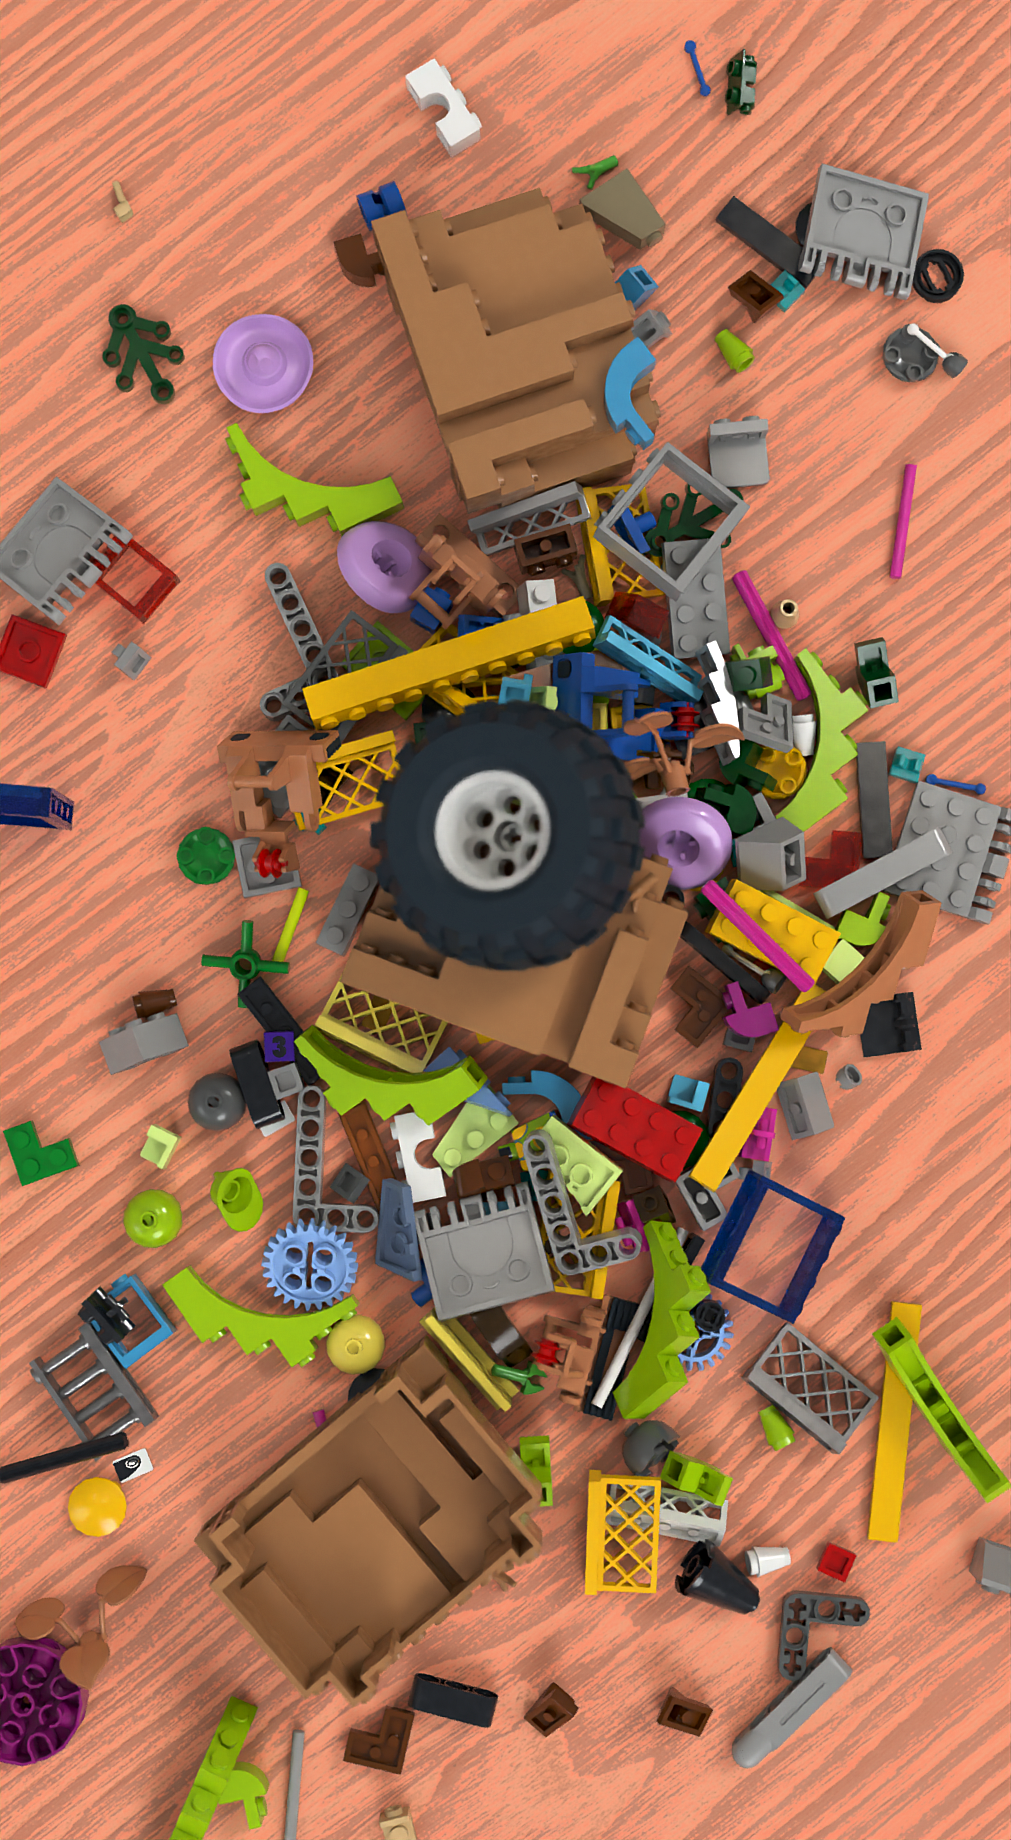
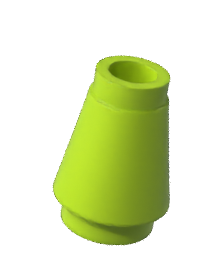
(735, 351)
(776, 1428)

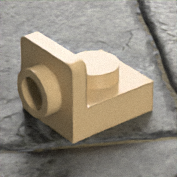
(397, 1823)

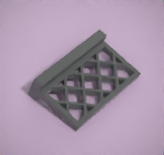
(392, 652)

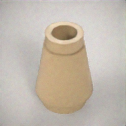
(783, 619)

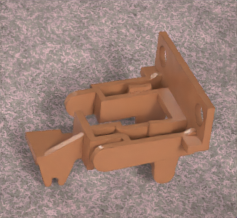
(466, 565)

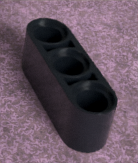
(255, 1084)
(721, 1084)
(453, 1700)

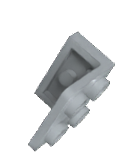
(739, 452)

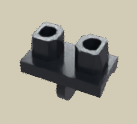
(108, 1314)

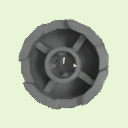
(224, 1112)
(648, 1445)

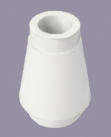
(804, 733)
(766, 1559)

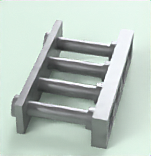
(107, 1362)

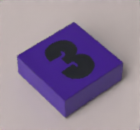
(279, 1046)

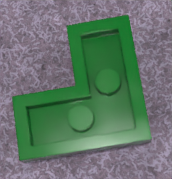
(34, 1161)

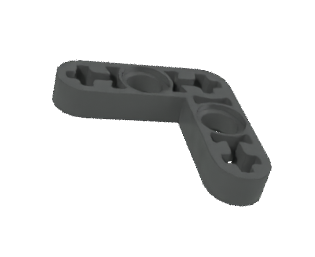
(810, 1614)

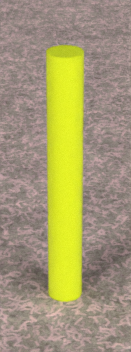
(290, 925)

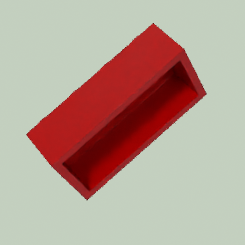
(635, 1128)

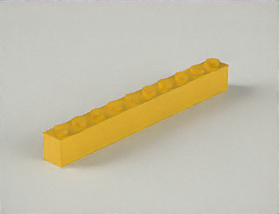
(449, 663)

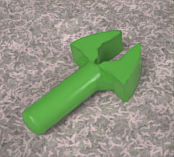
(520, 1376)

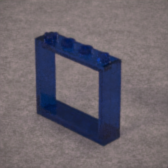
(35, 807)
(735, 1228)

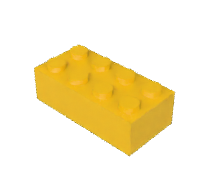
(797, 934)

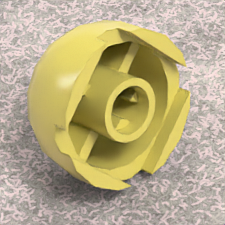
(355, 1344)

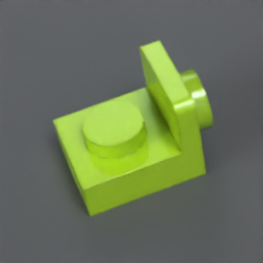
(738, 654)

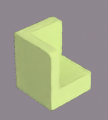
(842, 961)
(160, 1146)

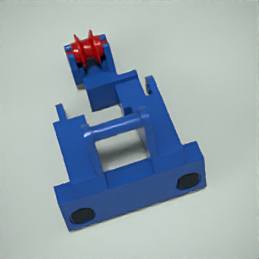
(580, 680)

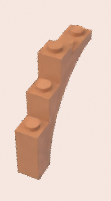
(876, 977)

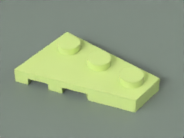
(471, 1135)
(583, 1166)

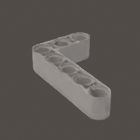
(304, 644)
(316, 1171)
(564, 1215)

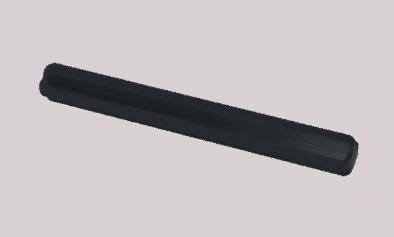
(63, 1457)

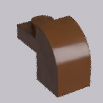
(356, 263)
(482, 1177)

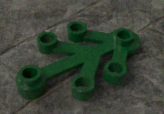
(140, 349)
(687, 522)

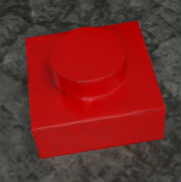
(836, 1561)

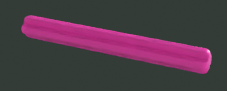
(771, 635)
(757, 936)

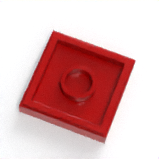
(30, 651)

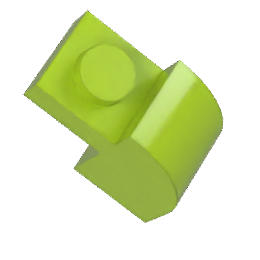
(866, 930)
(536, 1456)
(696, 1477)
(247, 1784)

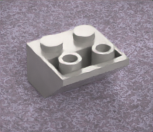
(771, 856)
(992, 1566)

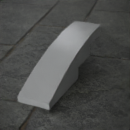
(718, 697)

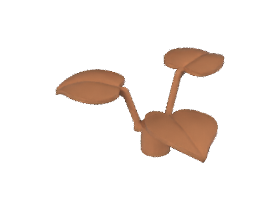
(673, 773)
(87, 1659)

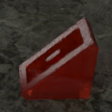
(638, 613)

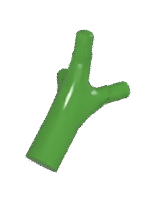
(597, 169)

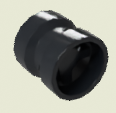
(706, 1311)

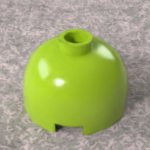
(166, 1216)

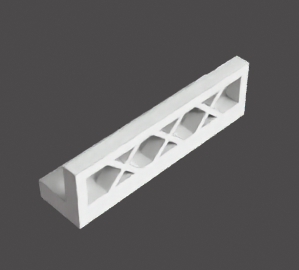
(671, 1521)

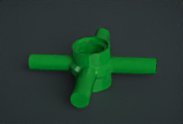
(248, 953)

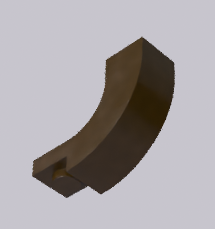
(502, 1335)

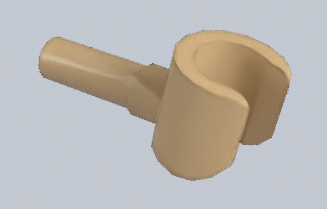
(123, 209)

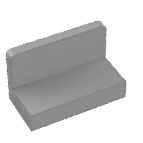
(805, 1106)

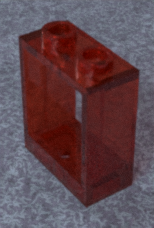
(154, 596)

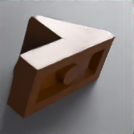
(756, 295)
(551, 1710)
(683, 1713)

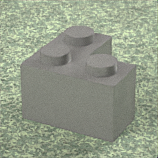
(143, 1042)
(701, 1201)

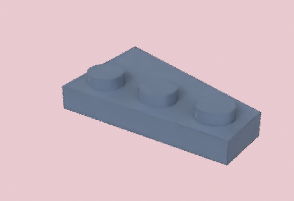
(397, 1234)

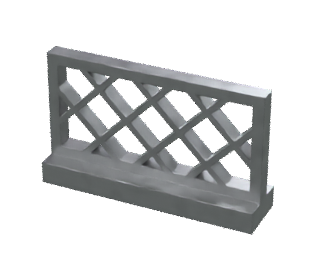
(799, 1411)

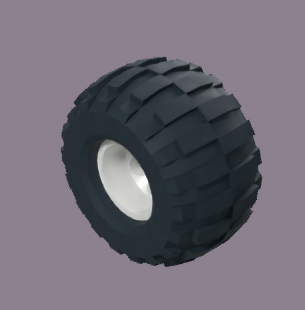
(435, 832)

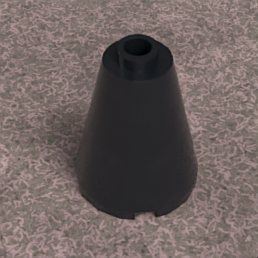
(716, 1580)

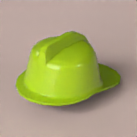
(237, 1198)

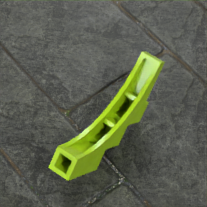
(308, 501)
(833, 750)
(352, 1081)
(672, 1329)
(293, 1334)
(939, 1411)
(214, 1771)

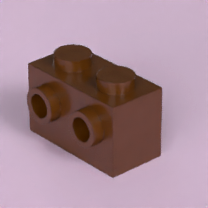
(546, 549)

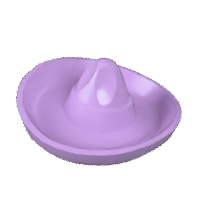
(262, 363)
(382, 565)
(689, 836)

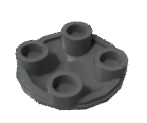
(909, 356)

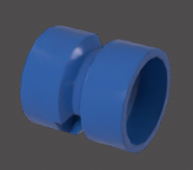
(380, 204)

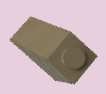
(625, 211)

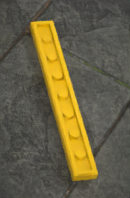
(751, 1101)
(892, 1440)

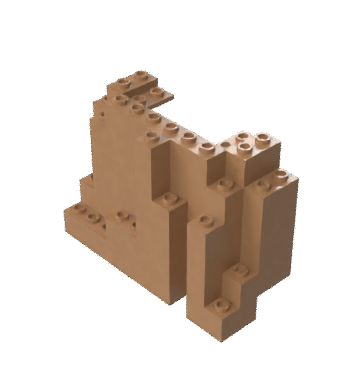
(514, 343)
(576, 1010)
(373, 1528)

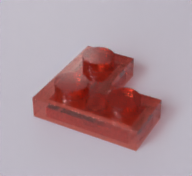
(843, 860)

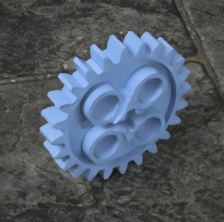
(282, 1262)

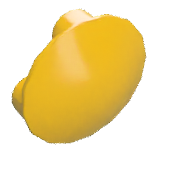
(786, 768)
(97, 1506)

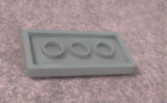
(701, 610)

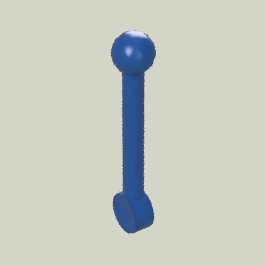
(690, 47)
(932, 779)

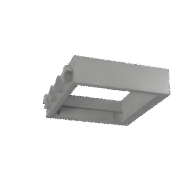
(698, 480)

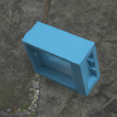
(167, 1328)

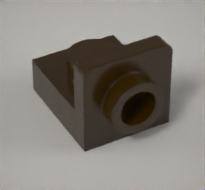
(654, 1205)

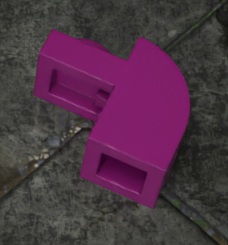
(744, 1021)

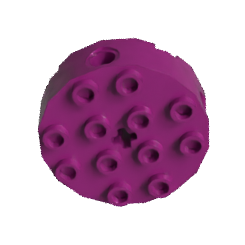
(55, 1707)

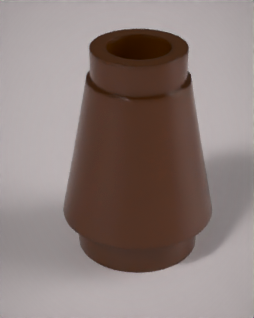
(153, 1002)

